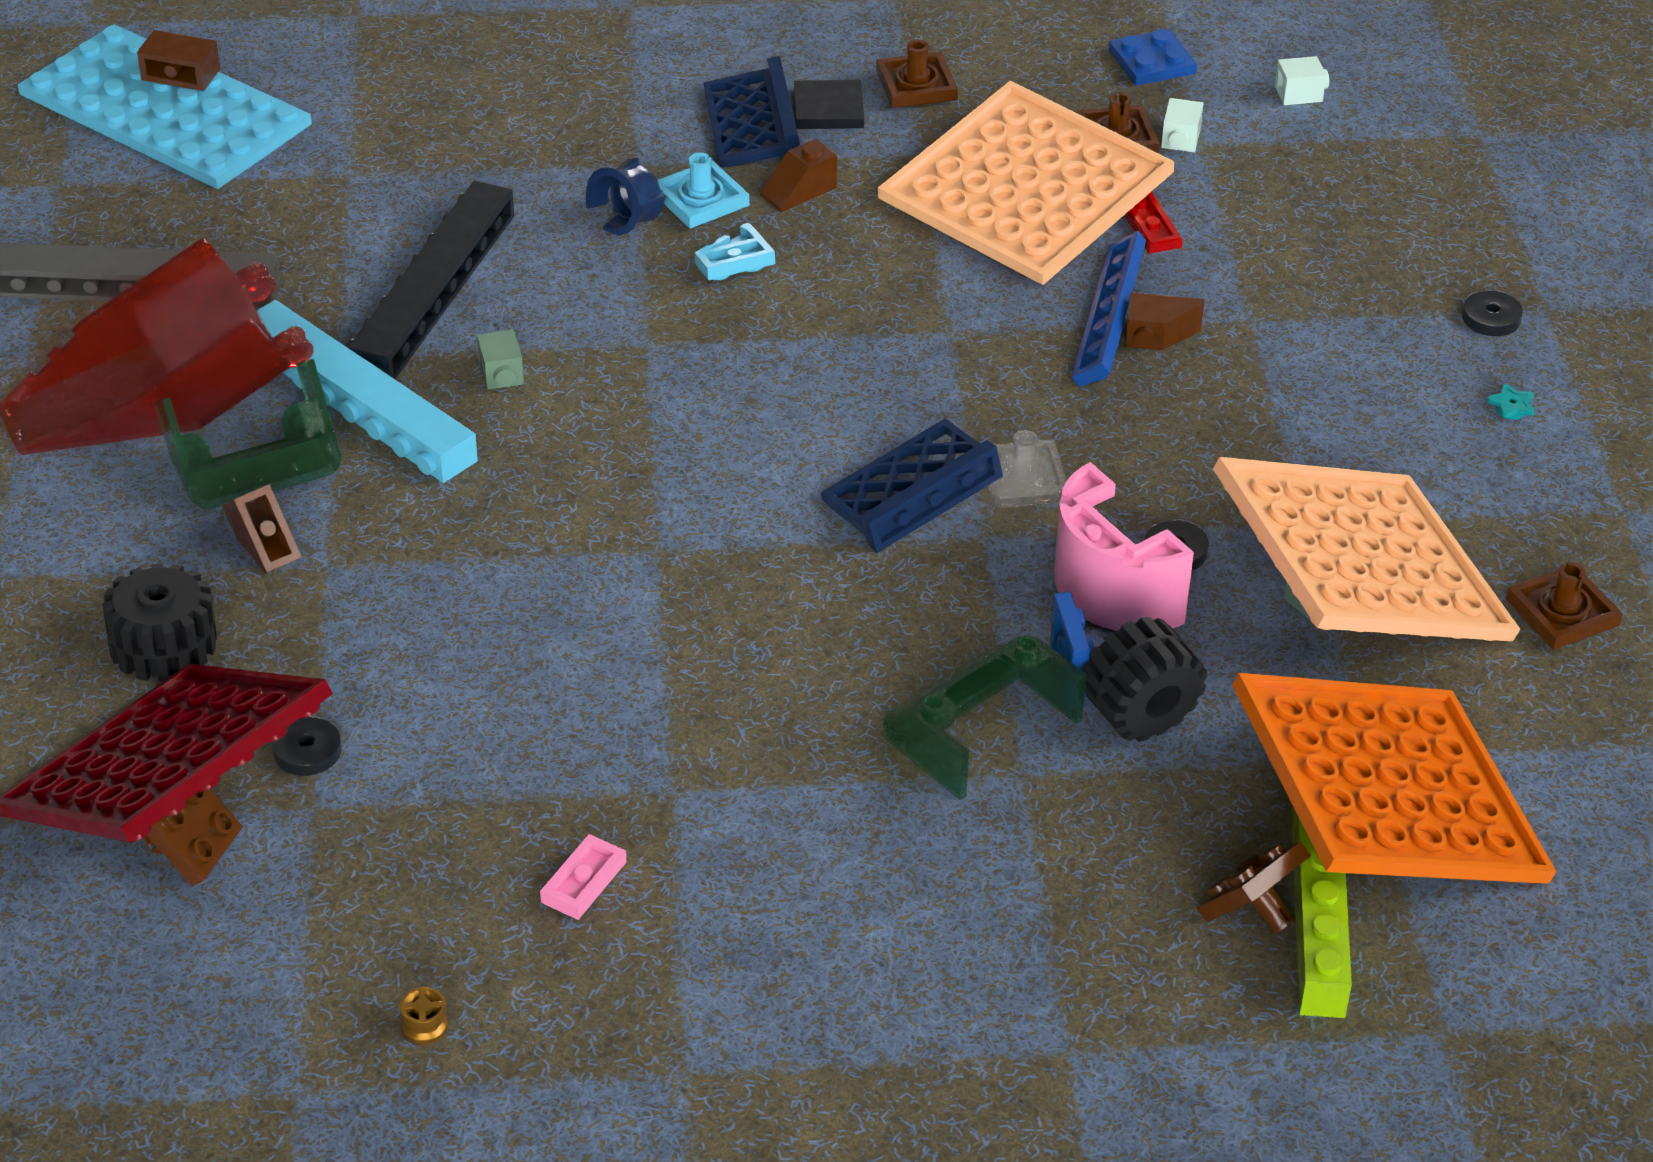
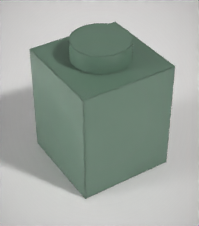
(500, 359)

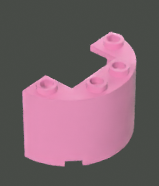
(1109, 572)

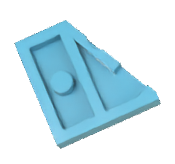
(741, 254)

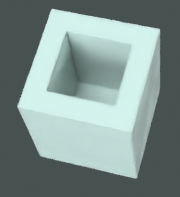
(1301, 80)
(1182, 125)

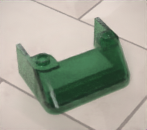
(302, 456)
(920, 721)

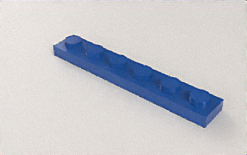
(1108, 310)

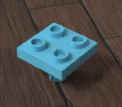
(702, 192)

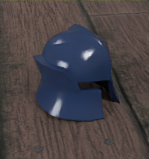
(631, 189)

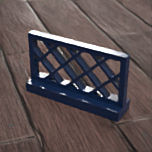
(776, 110)
(919, 497)

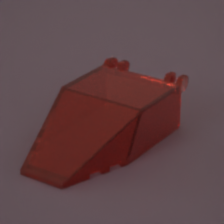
(173, 335)

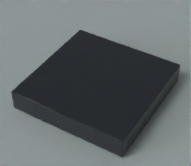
(828, 104)

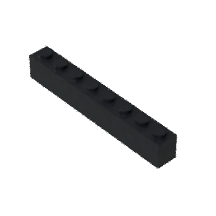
(434, 277)

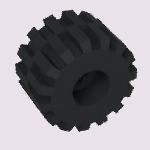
(159, 621)
(1144, 679)

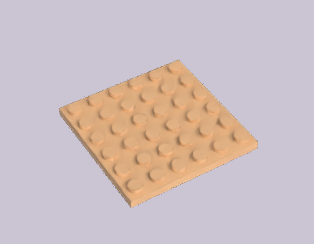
(1026, 181)
(1364, 551)

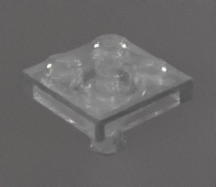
(1029, 471)

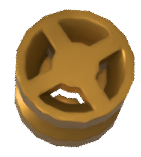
(414, 1010)

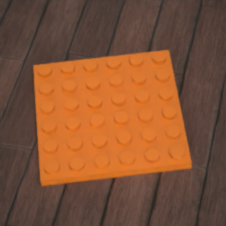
(1391, 780)

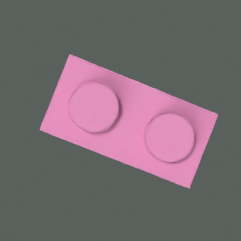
(583, 876)

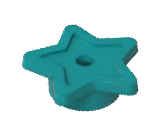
(1512, 403)

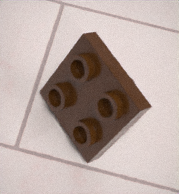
(916, 77)
(1125, 120)
(1564, 606)
(195, 836)
(1255, 885)

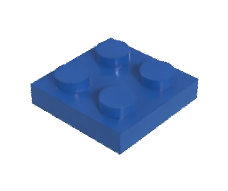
(1152, 57)
(1068, 631)

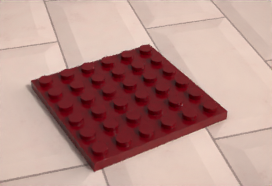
(162, 751)

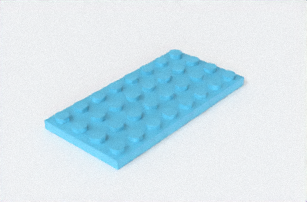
(191, 130)

